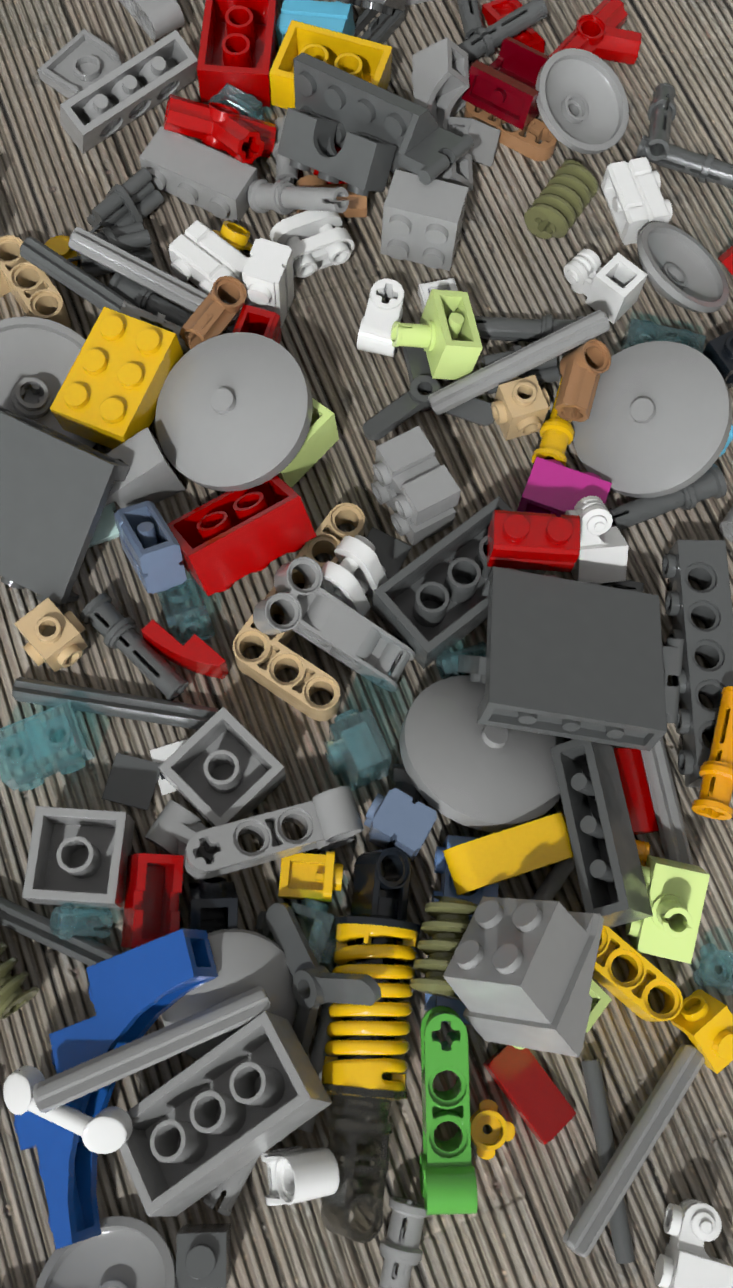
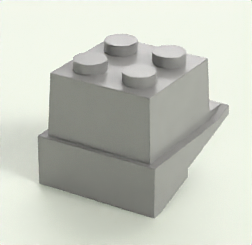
(527, 973)

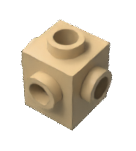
(520, 407)
(52, 636)

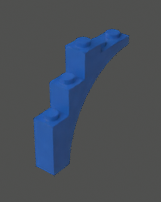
(127, 1000)

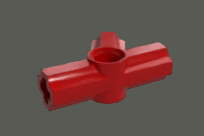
(602, 34)
(221, 128)

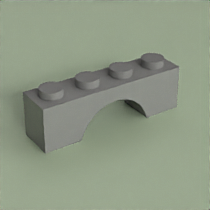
(438, 82)

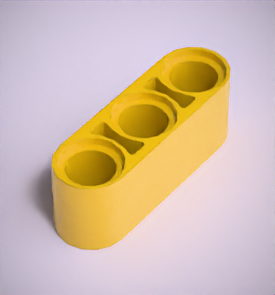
(508, 853)
(641, 979)

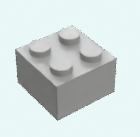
(422, 220)
(223, 770)
(78, 857)

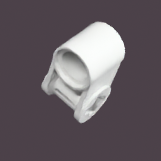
(379, 317)
(300, 1174)

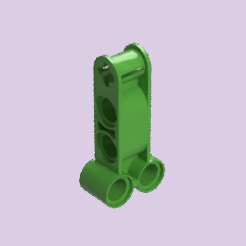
(445, 1166)

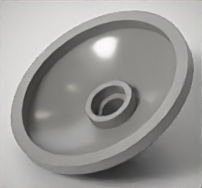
(582, 101)
(681, 268)
(242, 963)
(121, 1257)

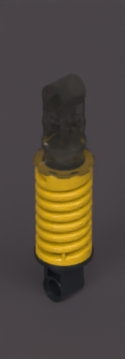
(363, 1064)

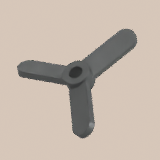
(411, 402)
(313, 982)

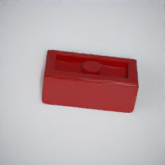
(636, 790)
(530, 1091)

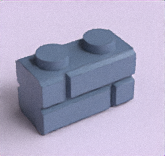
(150, 547)
(399, 822)

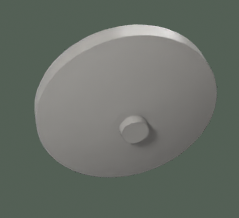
(34, 365)
(234, 411)
(655, 420)
(473, 770)

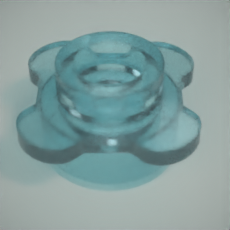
(706, 973)

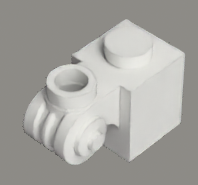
(607, 288)
(602, 547)
(685, 1258)

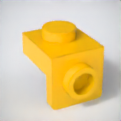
(310, 876)
(708, 1028)

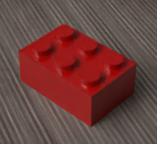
(237, 47)
(241, 533)

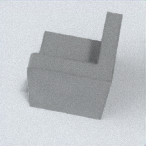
(483, 135)

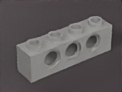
(128, 91)

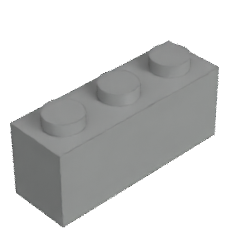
(198, 174)

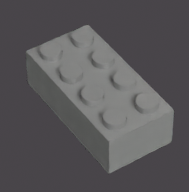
(220, 1115)

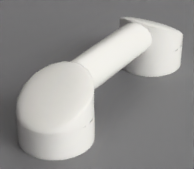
(100, 1134)

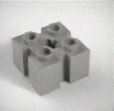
(414, 486)

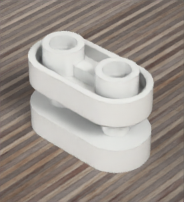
(315, 240)
(356, 575)

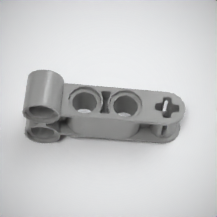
(333, 625)
(324, 822)

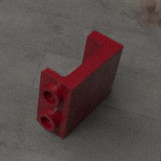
(507, 84)

